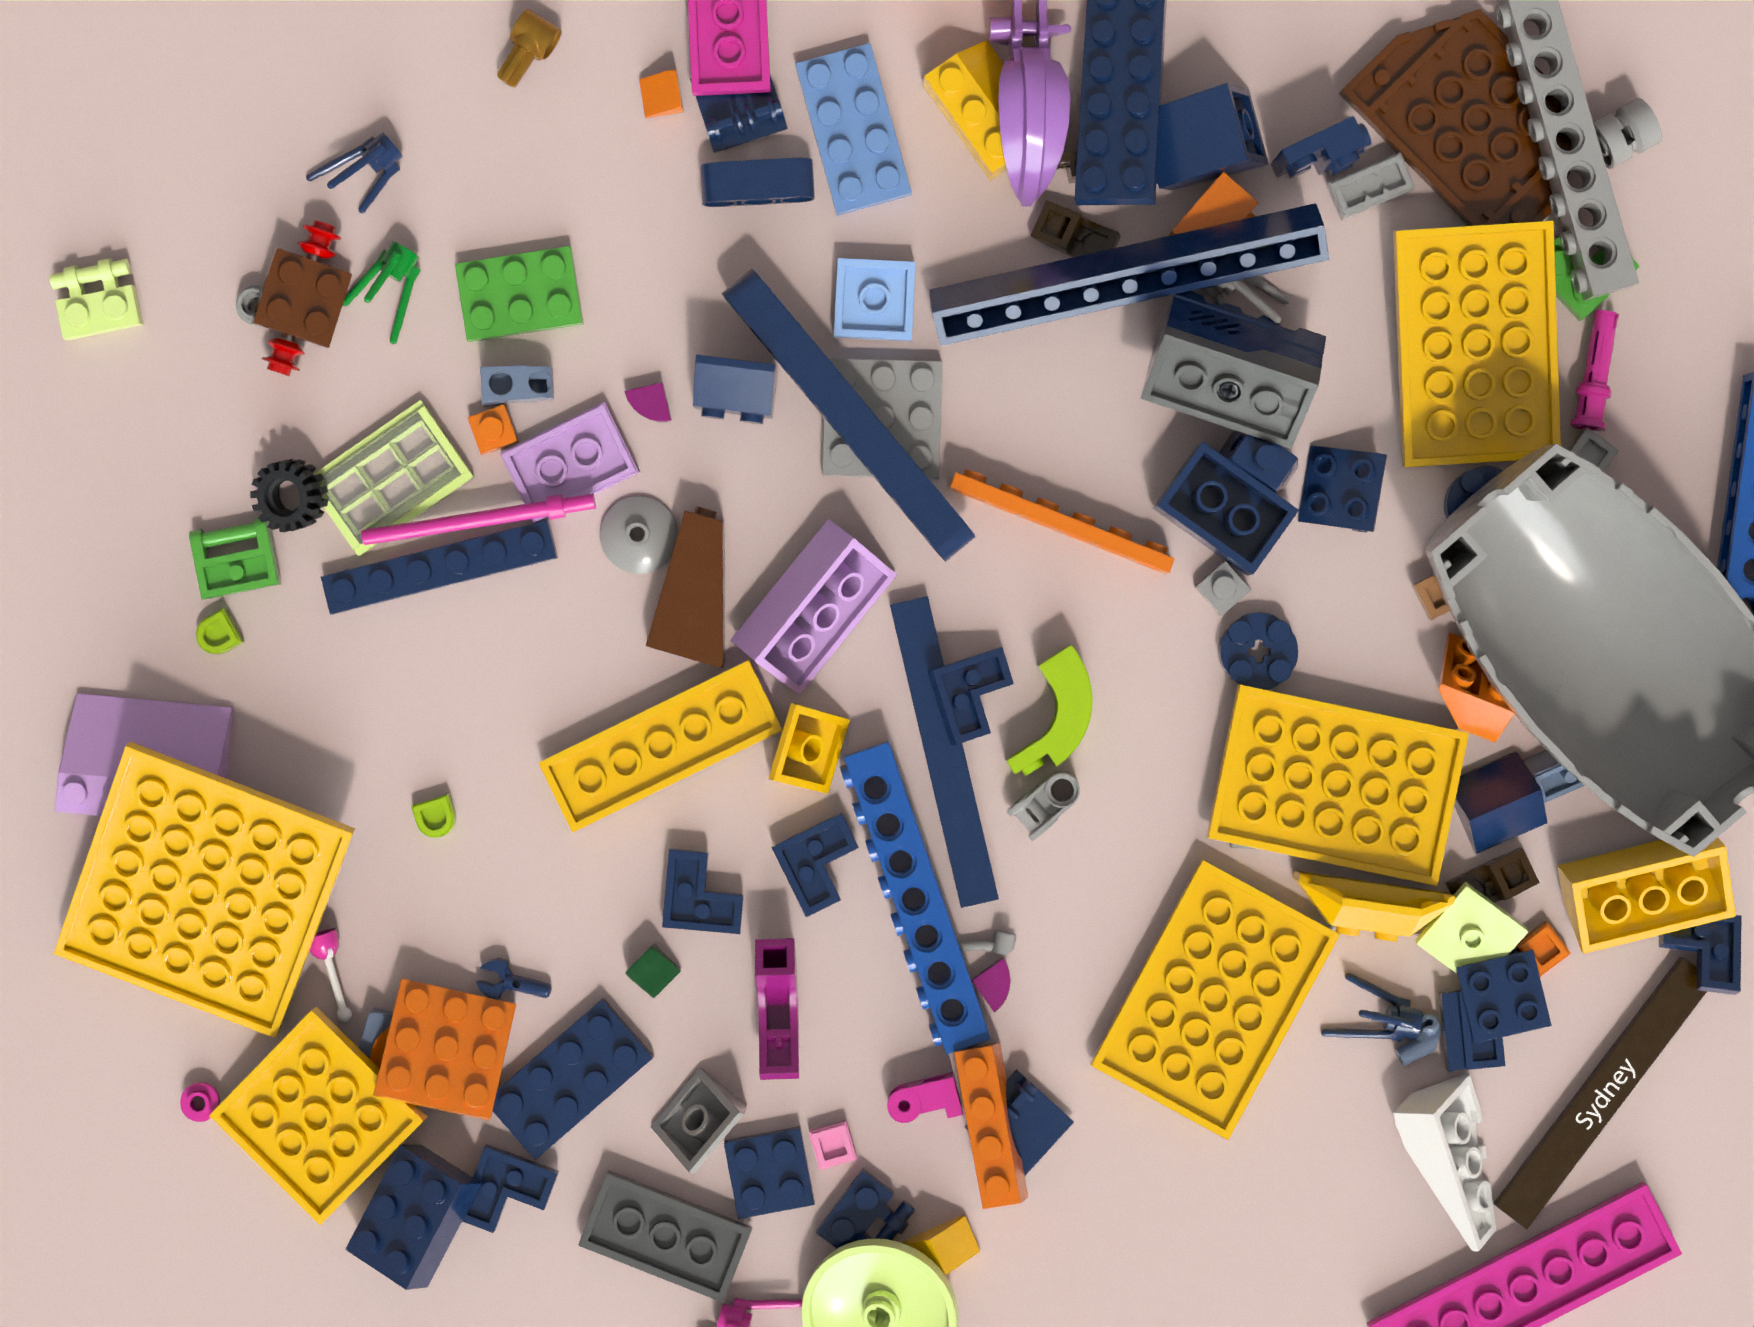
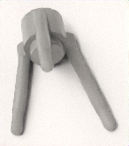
(1228, 288)

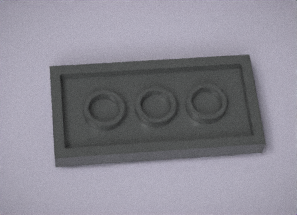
(665, 1236)

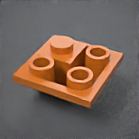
(1470, 694)

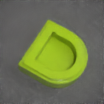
(218, 633)
(435, 816)

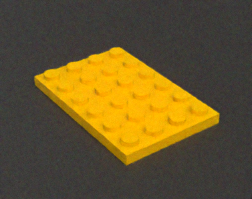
(1476, 342)
(1337, 785)
(1214, 999)

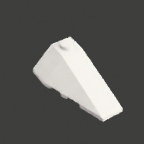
(1443, 1143)

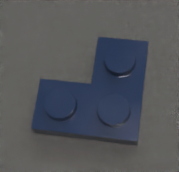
(959, 691)
(805, 858)
(688, 903)
(1717, 953)
(504, 1177)

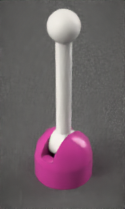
(324, 948)

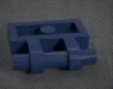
(859, 1208)

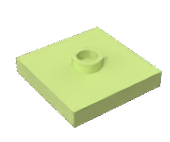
(1471, 931)

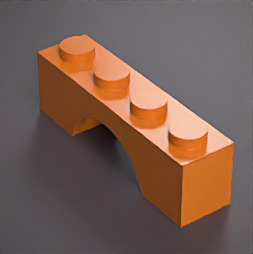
(985, 1106)

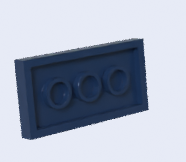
(570, 1078)

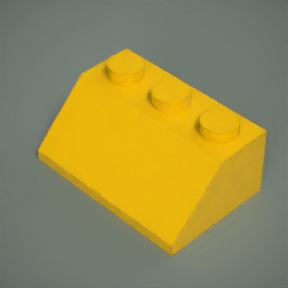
(968, 96)

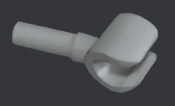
(1002, 944)

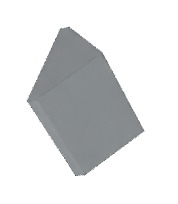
(698, 1119)

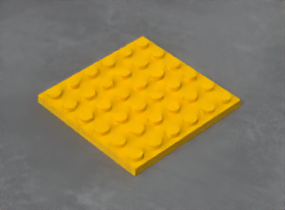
(203, 889)

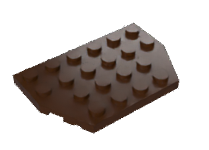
(1458, 119)

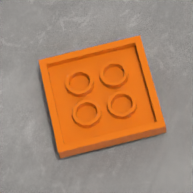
(444, 1049)

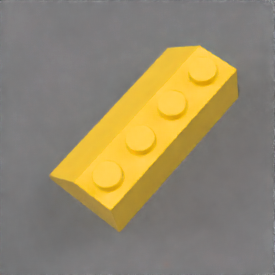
(1645, 893)

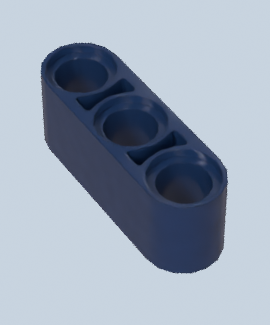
(757, 182)

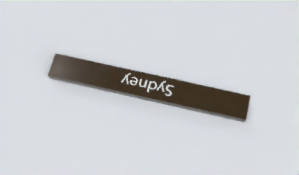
(1601, 1094)

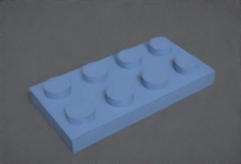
(853, 129)

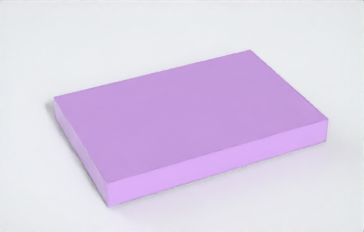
(571, 458)

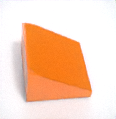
(661, 94)

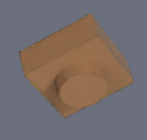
(1430, 597)

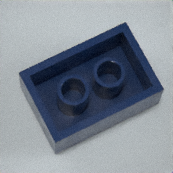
(1225, 509)
(413, 1216)

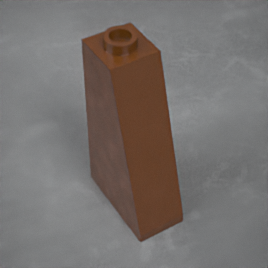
(692, 599)

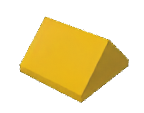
(809, 748)

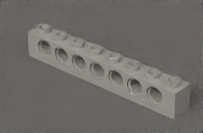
(1585, 154)

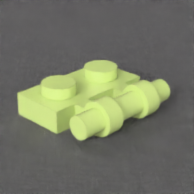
(98, 311)

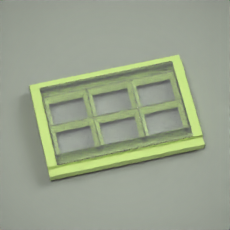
(392, 475)

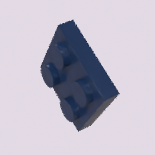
(769, 1172)

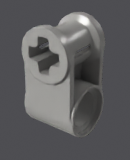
(1044, 804)

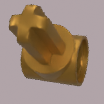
(533, 40)

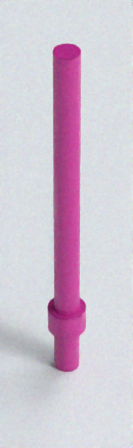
(554, 507)

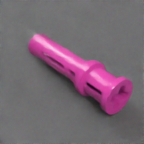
(1594, 388)

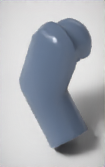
(1424, 1043)

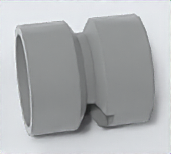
(1630, 130)

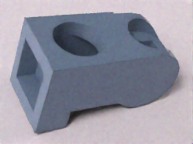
(516, 384)

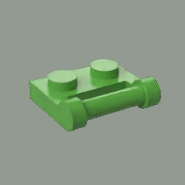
(234, 571)

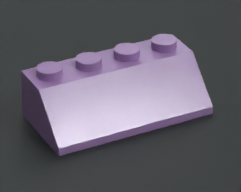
(813, 607)

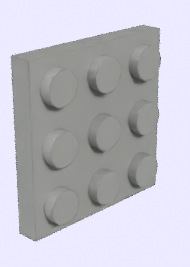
(906, 401)

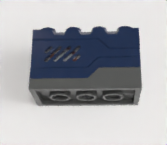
(1234, 369)

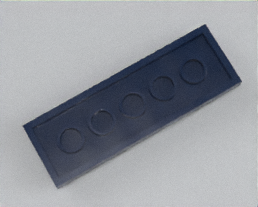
(1120, 102)

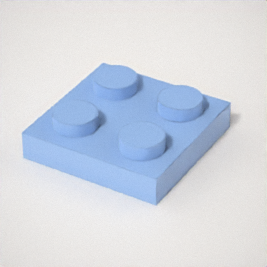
(874, 299)

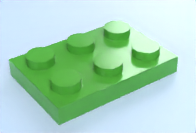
(519, 294)

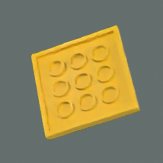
(314, 1116)

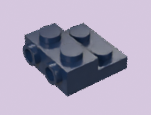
(1328, 150)

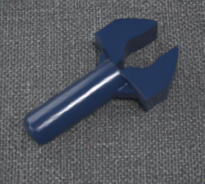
(511, 982)

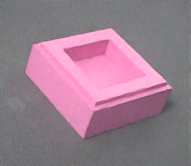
(832, 1144)

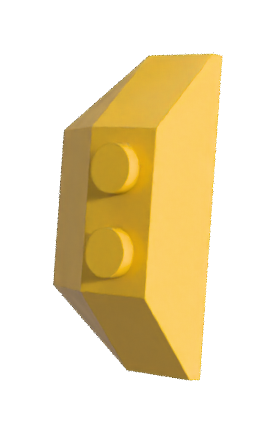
(1372, 905)

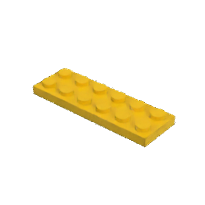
(660, 746)

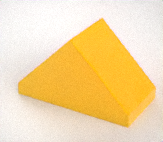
(947, 1244)

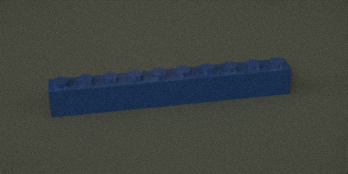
(1129, 274)

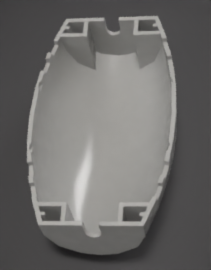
(1607, 641)

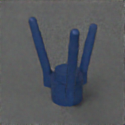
(377, 153)
(1399, 1020)

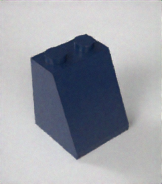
(1208, 136)

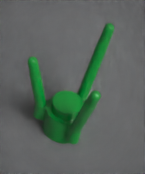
(393, 263)

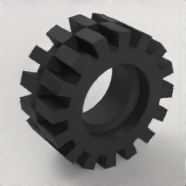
(270, 502)

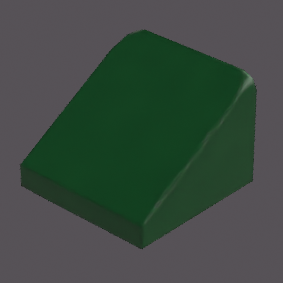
(653, 971)

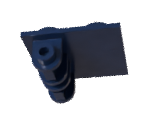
(740, 117)
(1342, 488)
(1503, 996)
(1033, 1120)

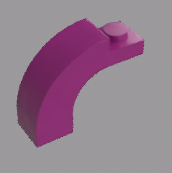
(777, 1008)

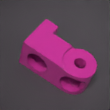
(924, 1096)

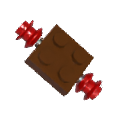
(301, 297)

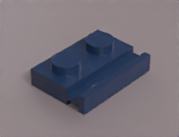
(1458, 1040)

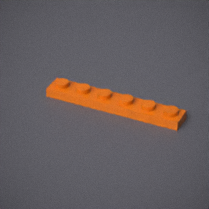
(1047, 515)

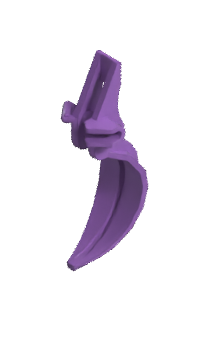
(1031, 101)

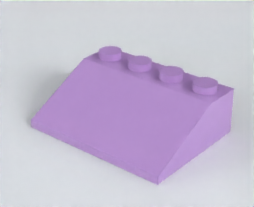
(106, 724)

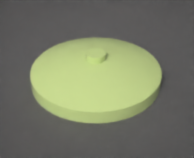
(878, 1287)

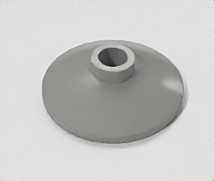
(659, 534)

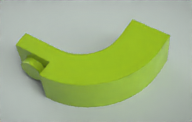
(1072, 714)

